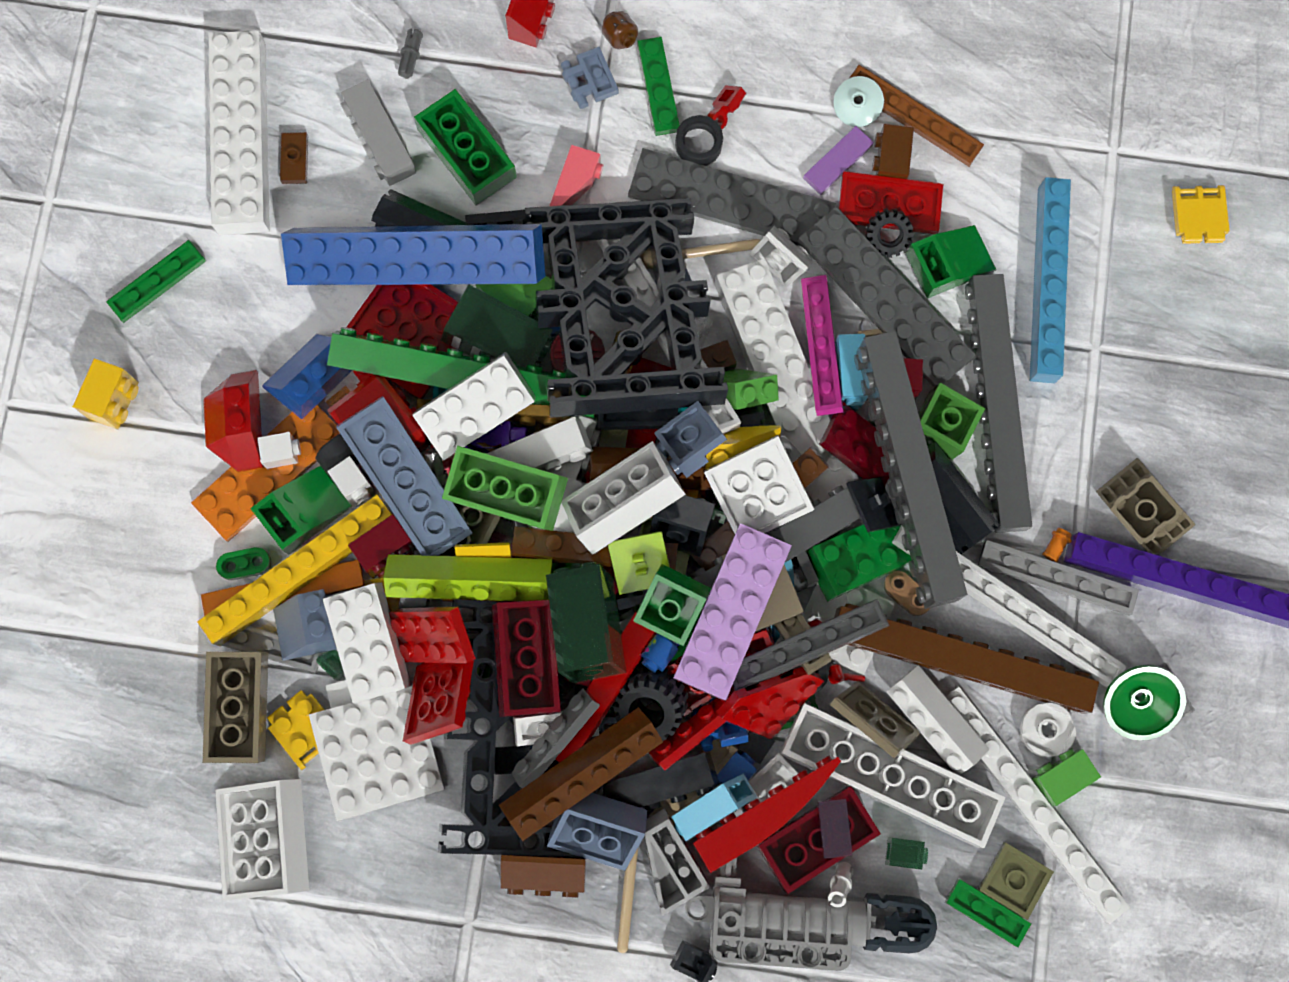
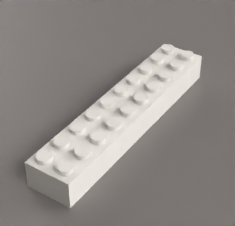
(773, 348)

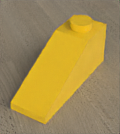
(739, 441)

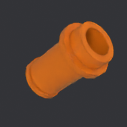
(1057, 544)

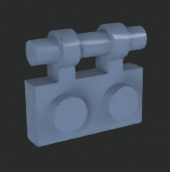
(596, 73)

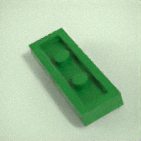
(987, 913)

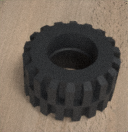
(659, 687)

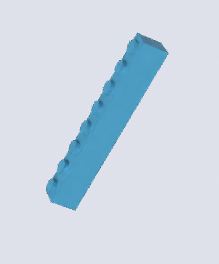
(1050, 280)

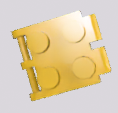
(1200, 214)
(294, 727)

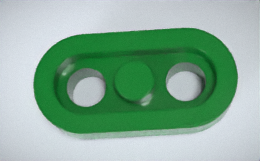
(244, 563)

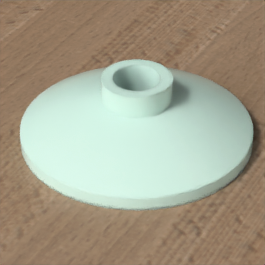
(858, 114)

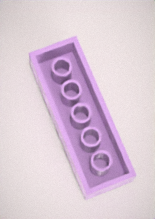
(732, 612)

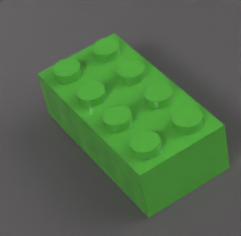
(505, 488)

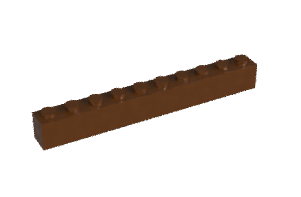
(980, 664)

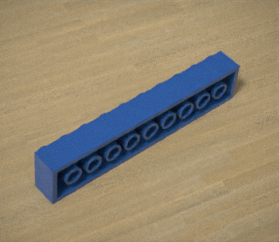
(414, 255)

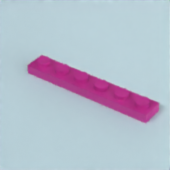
(821, 345)

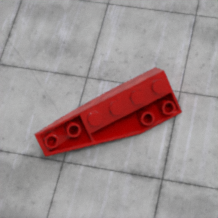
(761, 818)

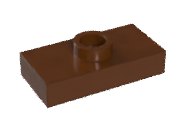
(294, 158)

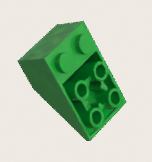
(949, 259)
(301, 509)

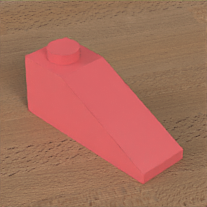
(577, 176)

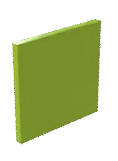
(637, 560)

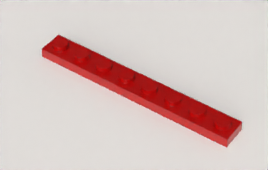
(696, 728)

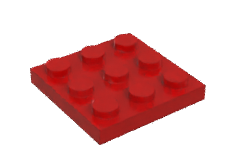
(437, 700)

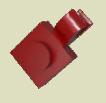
(727, 101)

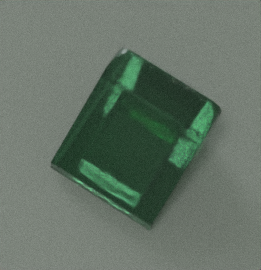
(331, 664)

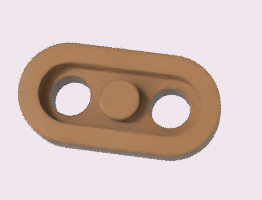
(905, 595)

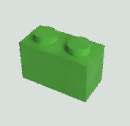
(1066, 776)

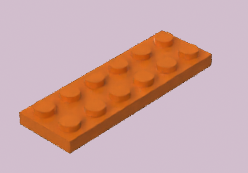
(231, 496)

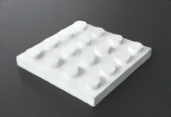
(366, 758)

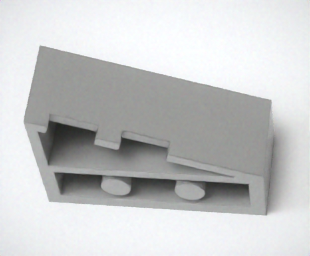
(672, 865)

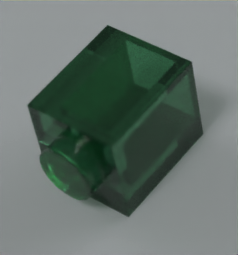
(906, 853)

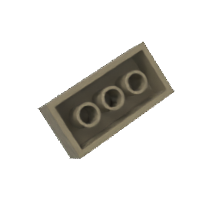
(235, 707)

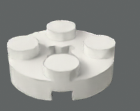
(1062, 726)

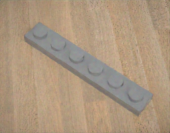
(1058, 577)

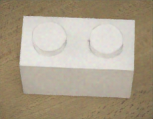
(351, 482)

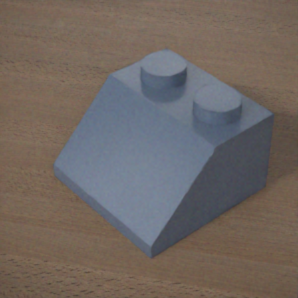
(303, 626)

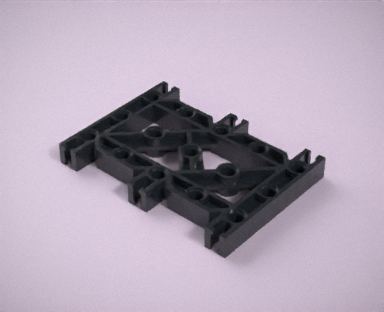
(604, 383)
(479, 758)

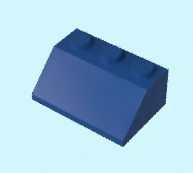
(306, 377)

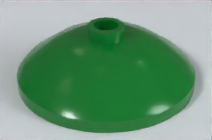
(1152, 712)

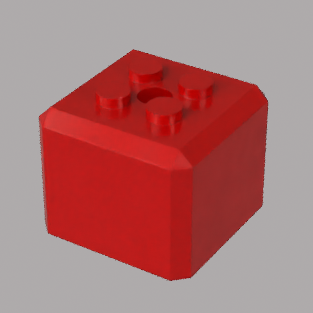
(370, 391)

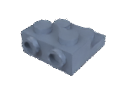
(689, 439)

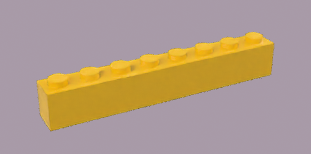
(291, 574)

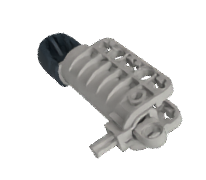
(806, 923)

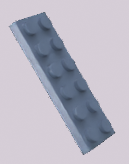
(403, 478)

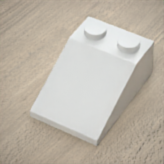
(782, 256)

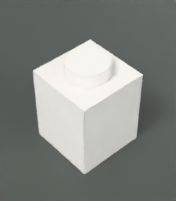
(279, 450)

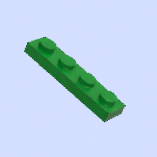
(658, 86)

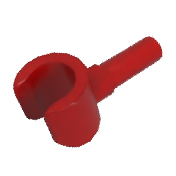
(837, 676)

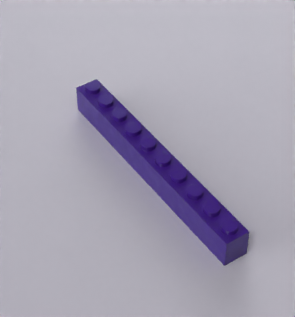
(1178, 579)

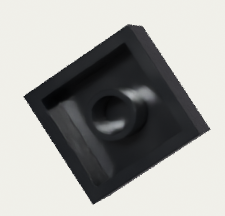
(685, 523)

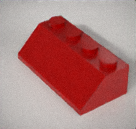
(527, 20)

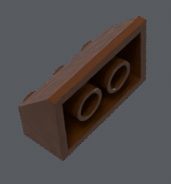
(543, 874)

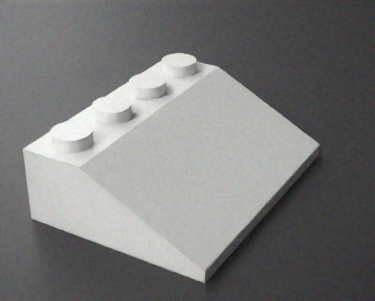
(262, 839)

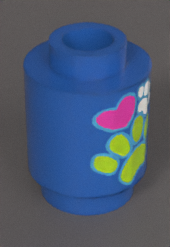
(659, 653)

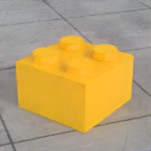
(106, 394)

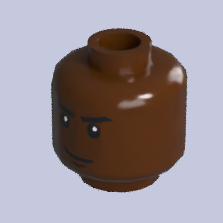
(619, 29)

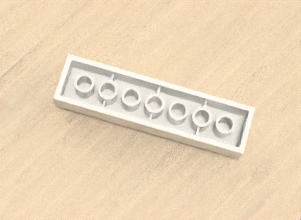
(238, 133)
(899, 782)

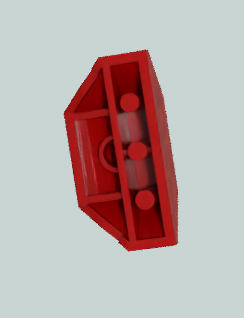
(234, 421)

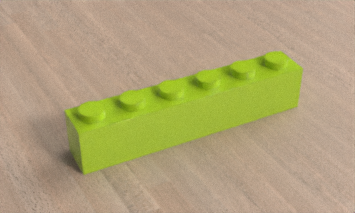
(466, 578)

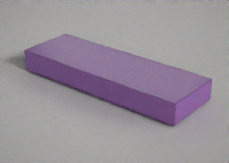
(837, 160)

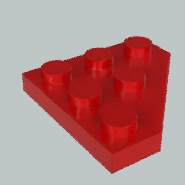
(771, 704)

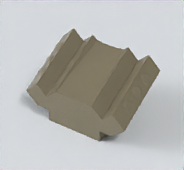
(1145, 508)

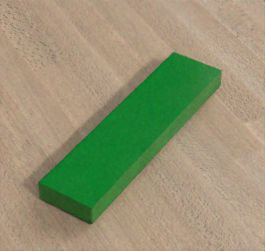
(155, 281)

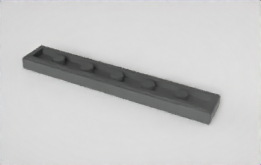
(810, 644)

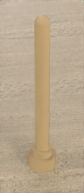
(706, 250)
(626, 906)

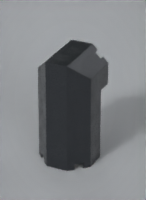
(405, 211)
(965, 512)

